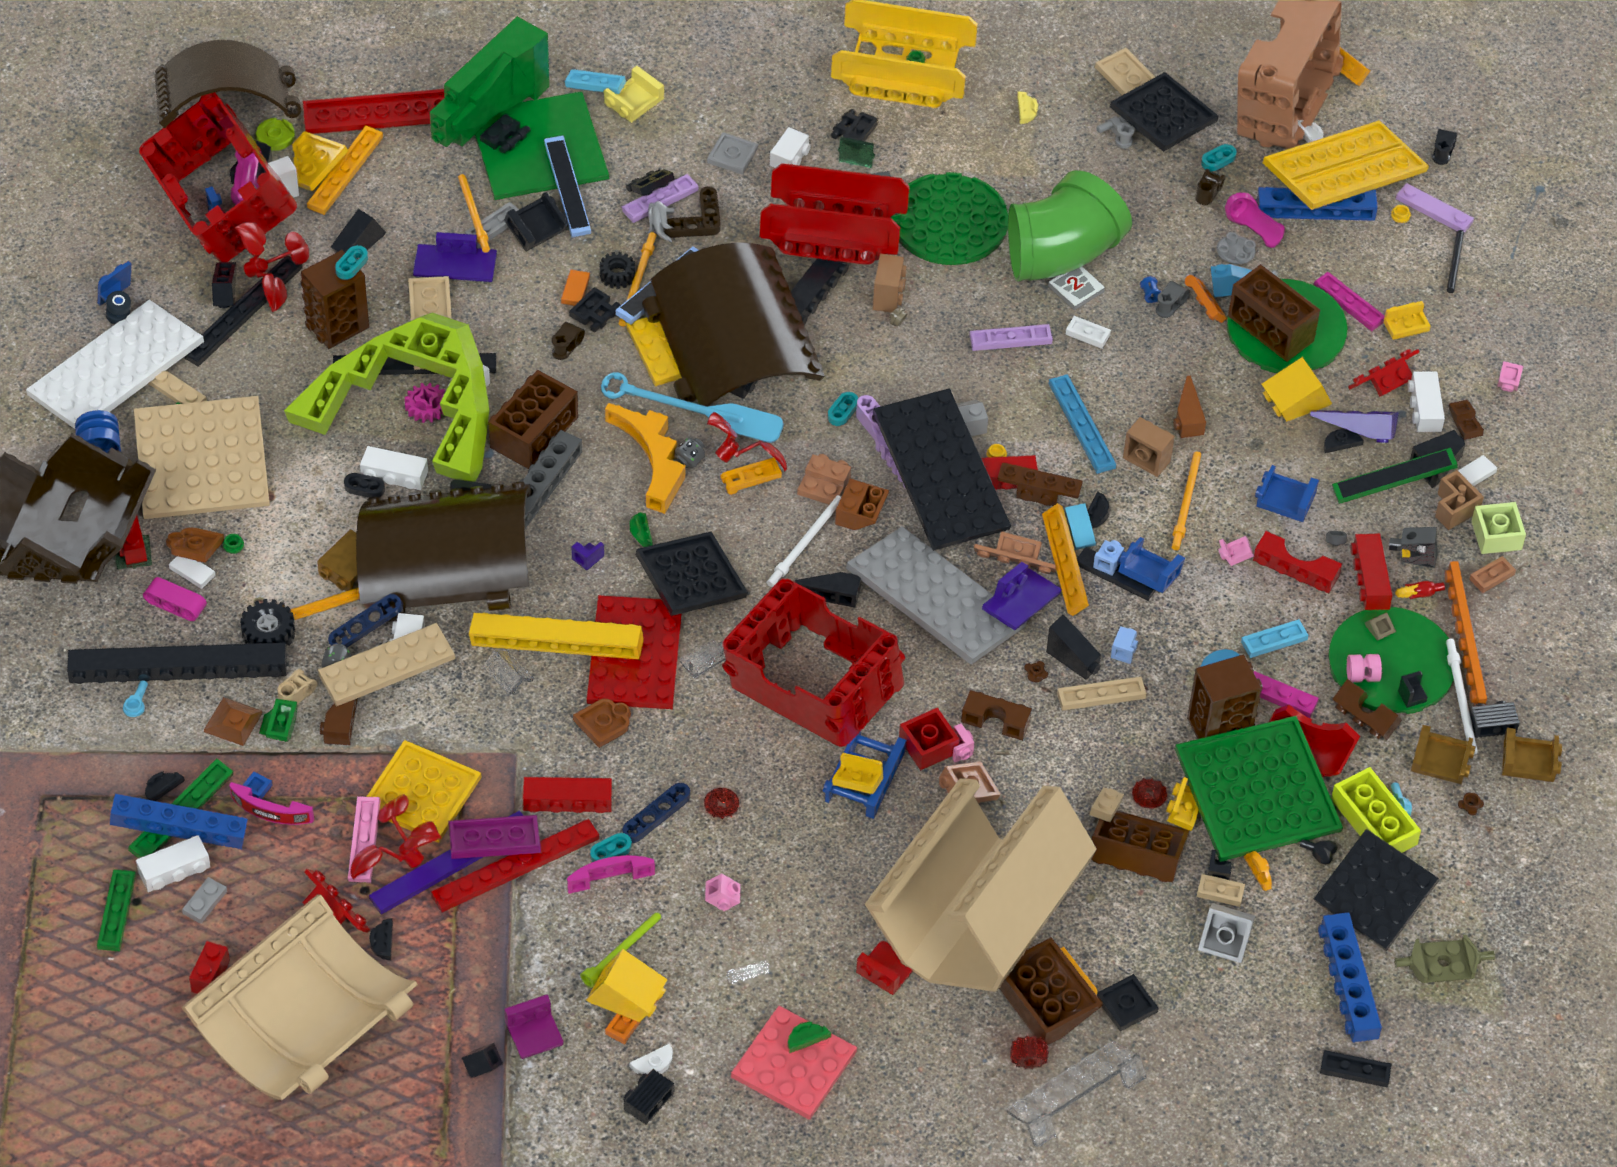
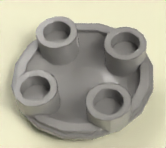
(1236, 249)

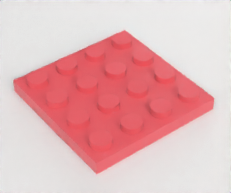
(796, 1078)

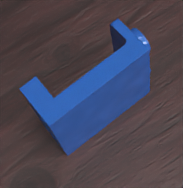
(1286, 495)
(1149, 567)

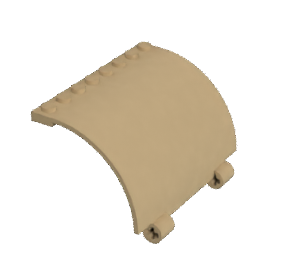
(296, 1003)

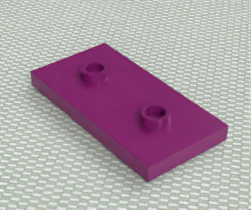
(494, 836)

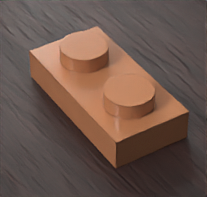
(1492, 574)

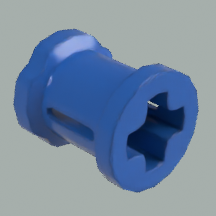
(1152, 289)

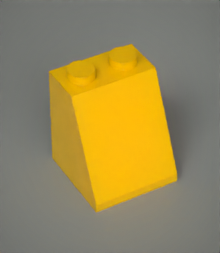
(1295, 391)
(628, 987)

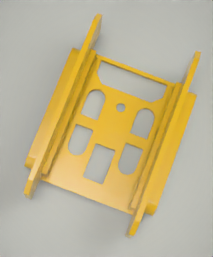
(891, 75)

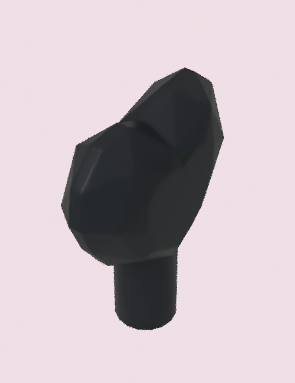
(1321, 851)

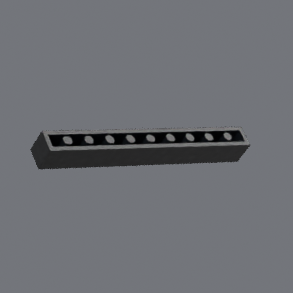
(807, 294)
(177, 663)

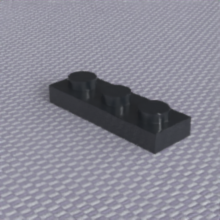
(1355, 1068)

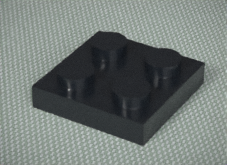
(1127, 1002)

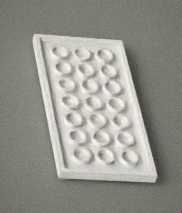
(115, 364)

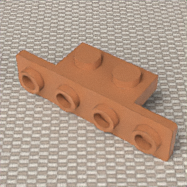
(1017, 550)

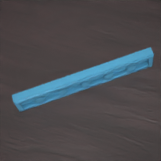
(1082, 424)

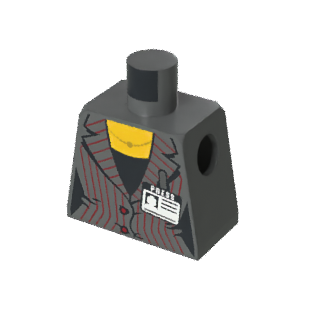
(1417, 546)

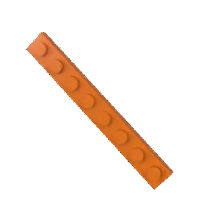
(1464, 629)

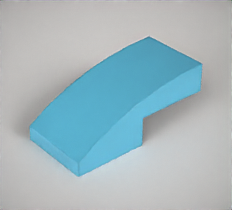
(1080, 526)

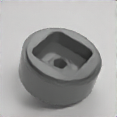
(1336, 537)

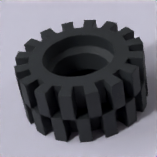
(617, 261)

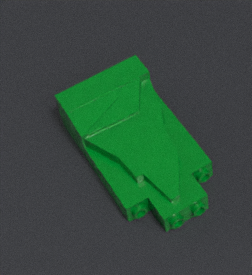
(492, 81)

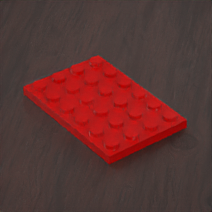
(641, 681)

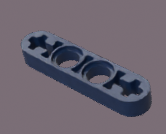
(363, 619)
(658, 814)

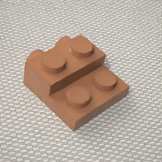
(824, 479)
(974, 770)

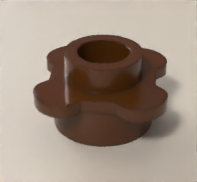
(1032, 674)
(1471, 798)

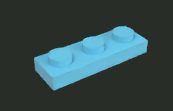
(594, 81)
(1274, 638)

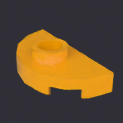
(1260, 869)

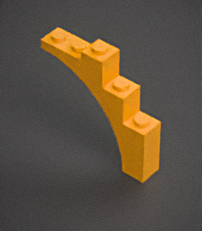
(650, 434)

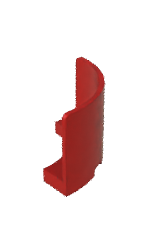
(1328, 742)

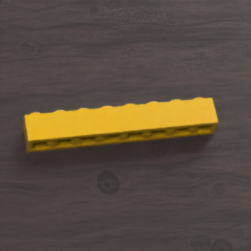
(556, 635)

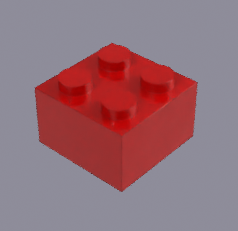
(928, 738)

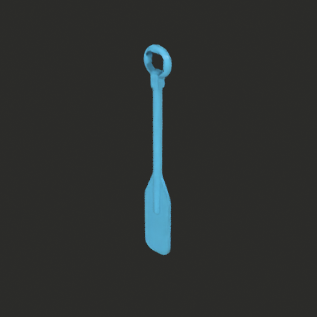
(742, 419)

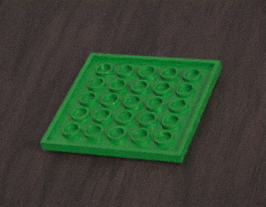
(1258, 788)

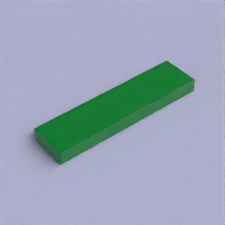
(116, 910)

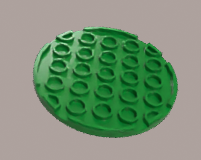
(952, 219)
(1328, 341)
(1412, 648)

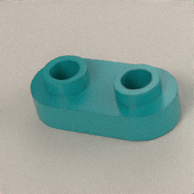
(1217, 157)
(349, 265)
(841, 409)
(609, 847)

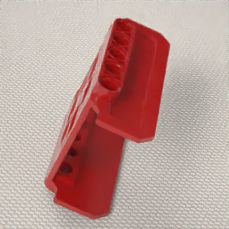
(832, 229)

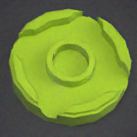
(276, 133)

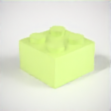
(1498, 528)

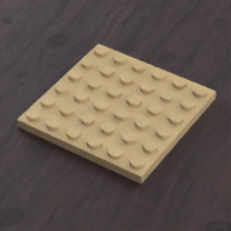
(203, 456)

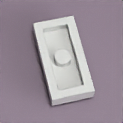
(1088, 332)

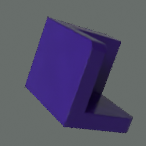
(587, 555)

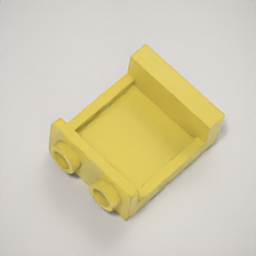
(637, 96)

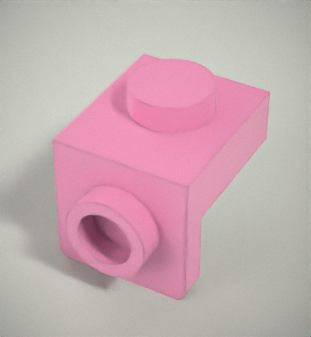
(1510, 376)
(1235, 551)
(966, 744)

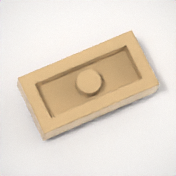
(1106, 804)
(1220, 890)

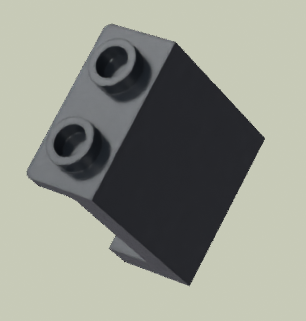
(536, 222)

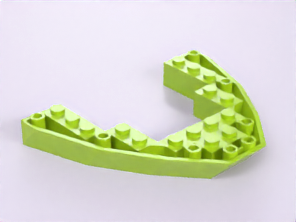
(428, 343)

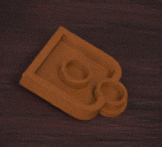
(194, 543)
(603, 721)

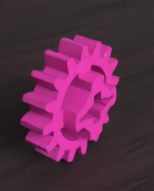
(424, 402)

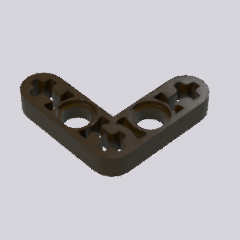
(702, 222)

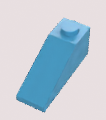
(1224, 277)

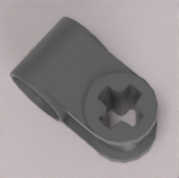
(1171, 299)

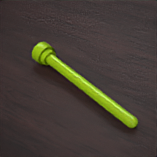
(590, 975)

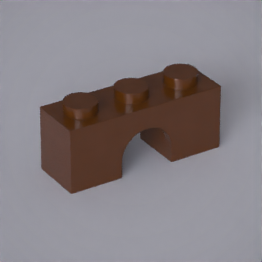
(1350, 700)
(982, 707)

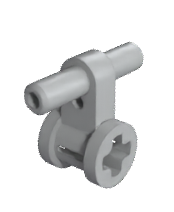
(1121, 129)

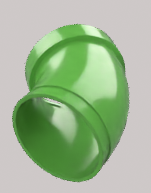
(1066, 228)

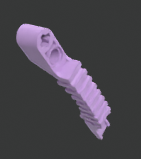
(865, 415)

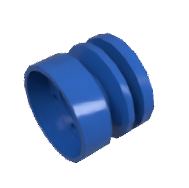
(99, 429)

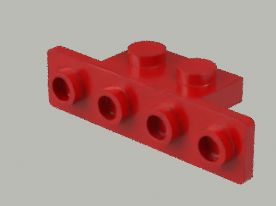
(1390, 376)
(341, 907)

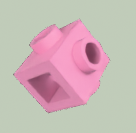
(722, 892)

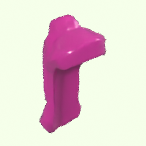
(245, 172)
(1245, 211)

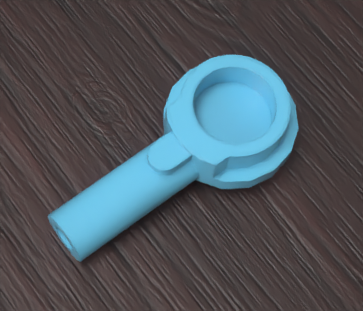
(133, 705)
(1405, 803)

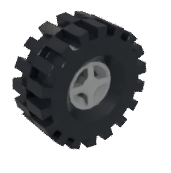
(268, 615)

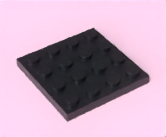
(1164, 111)
(691, 573)
(1377, 889)

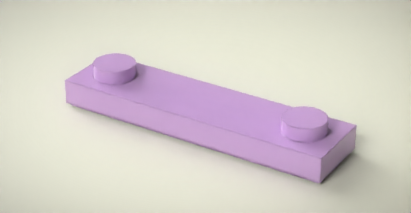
(667, 195)
(1434, 208)
(1010, 337)

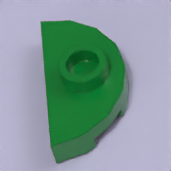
(640, 529)
(806, 1035)

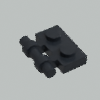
(860, 126)
(501, 130)
(653, 180)
(589, 307)

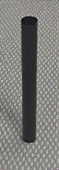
(1455, 261)

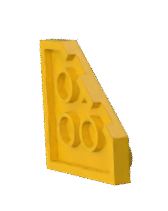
(315, 158)

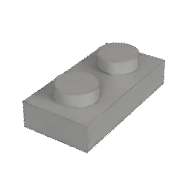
(204, 900)

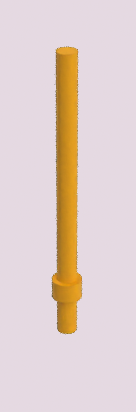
(482, 237)
(647, 251)
(1180, 530)

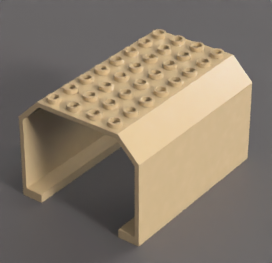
(970, 903)

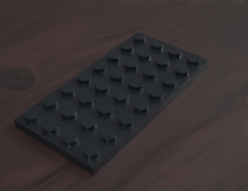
(941, 469)

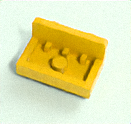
(1406, 320)
(858, 773)
(1183, 808)

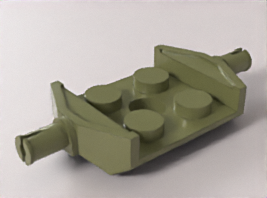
(1460, 954)

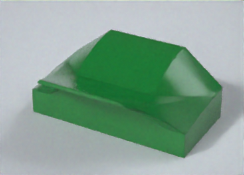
(280, 720)

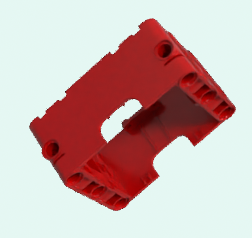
(193, 141)
(853, 701)

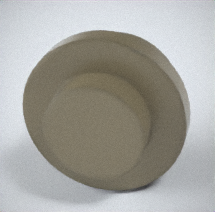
(898, 316)

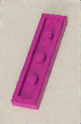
(1350, 301)

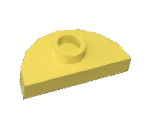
(1027, 107)

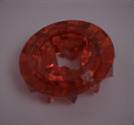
(722, 795)
(1145, 799)

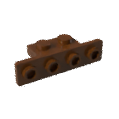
(1039, 485)

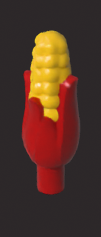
(1419, 590)

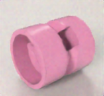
(1356, 668)

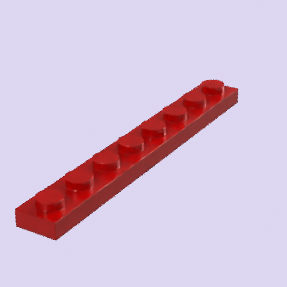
(514, 866)

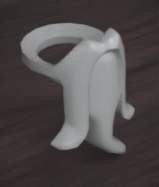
(658, 219)

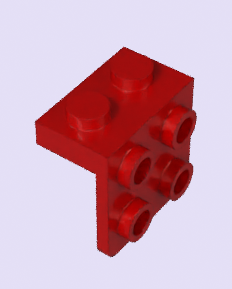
(883, 968)

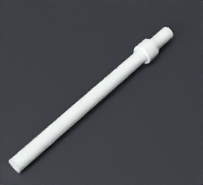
(783, 567)
(1454, 661)

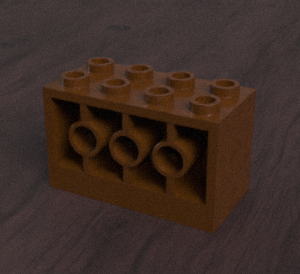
(334, 305)
(1273, 312)
(532, 418)
(1224, 697)

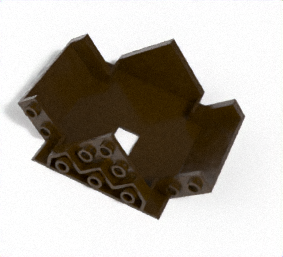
(34, 500)

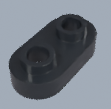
(365, 485)

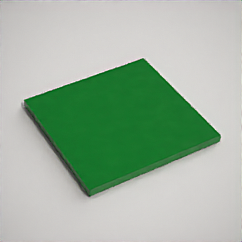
(527, 166)

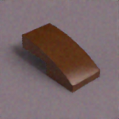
(1465, 420)

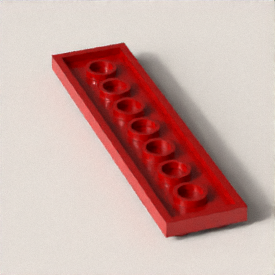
(370, 111)

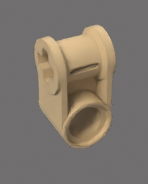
(296, 687)

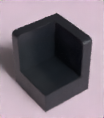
(1411, 689)
(1219, 869)
(482, 1060)

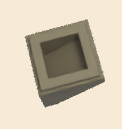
(1380, 626)

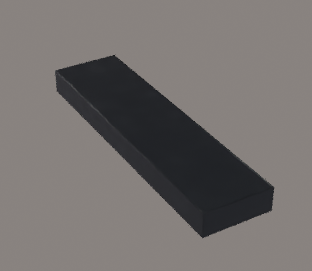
(1086, 562)

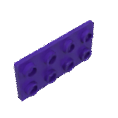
(455, 257)
(1020, 596)

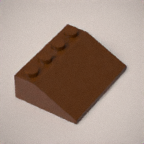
(1139, 845)
(1049, 992)

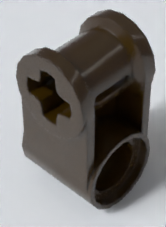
(1208, 187)
(566, 340)

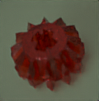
(1029, 1052)

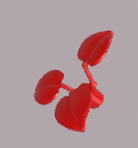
(253, 240)
(730, 446)
(409, 852)

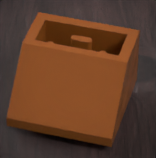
(860, 505)

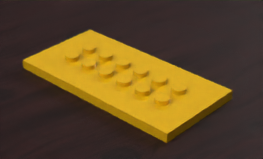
(1345, 164)

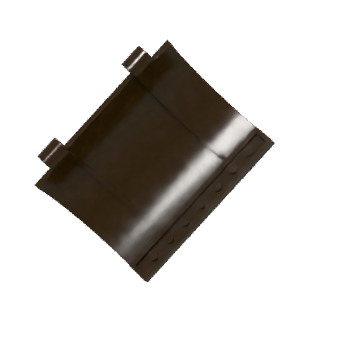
(222, 67)
(729, 321)
(443, 547)

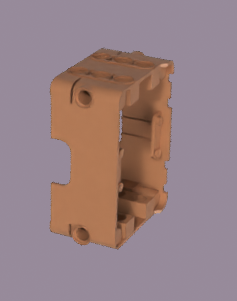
(1290, 75)

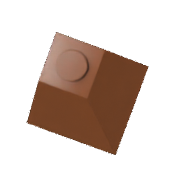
(233, 721)

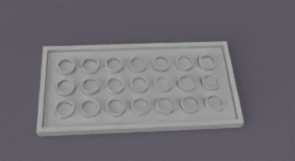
(932, 594)

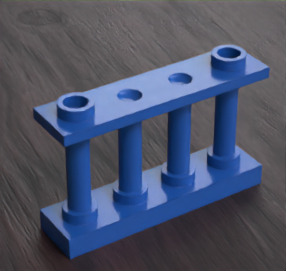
(873, 801)

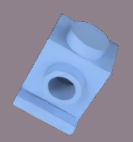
(1109, 553)
(1124, 645)

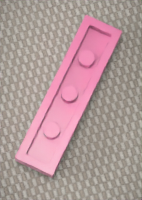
(364, 832)

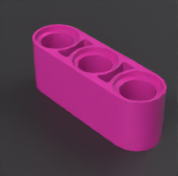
(174, 599)

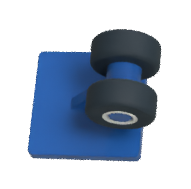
(111, 292)

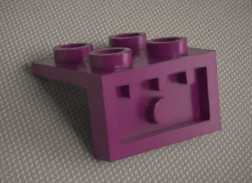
(533, 1027)

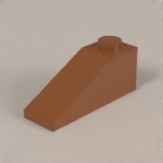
(1190, 416)

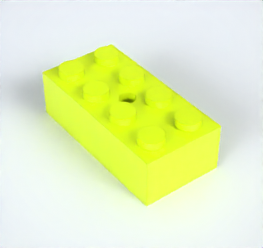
(1372, 806)

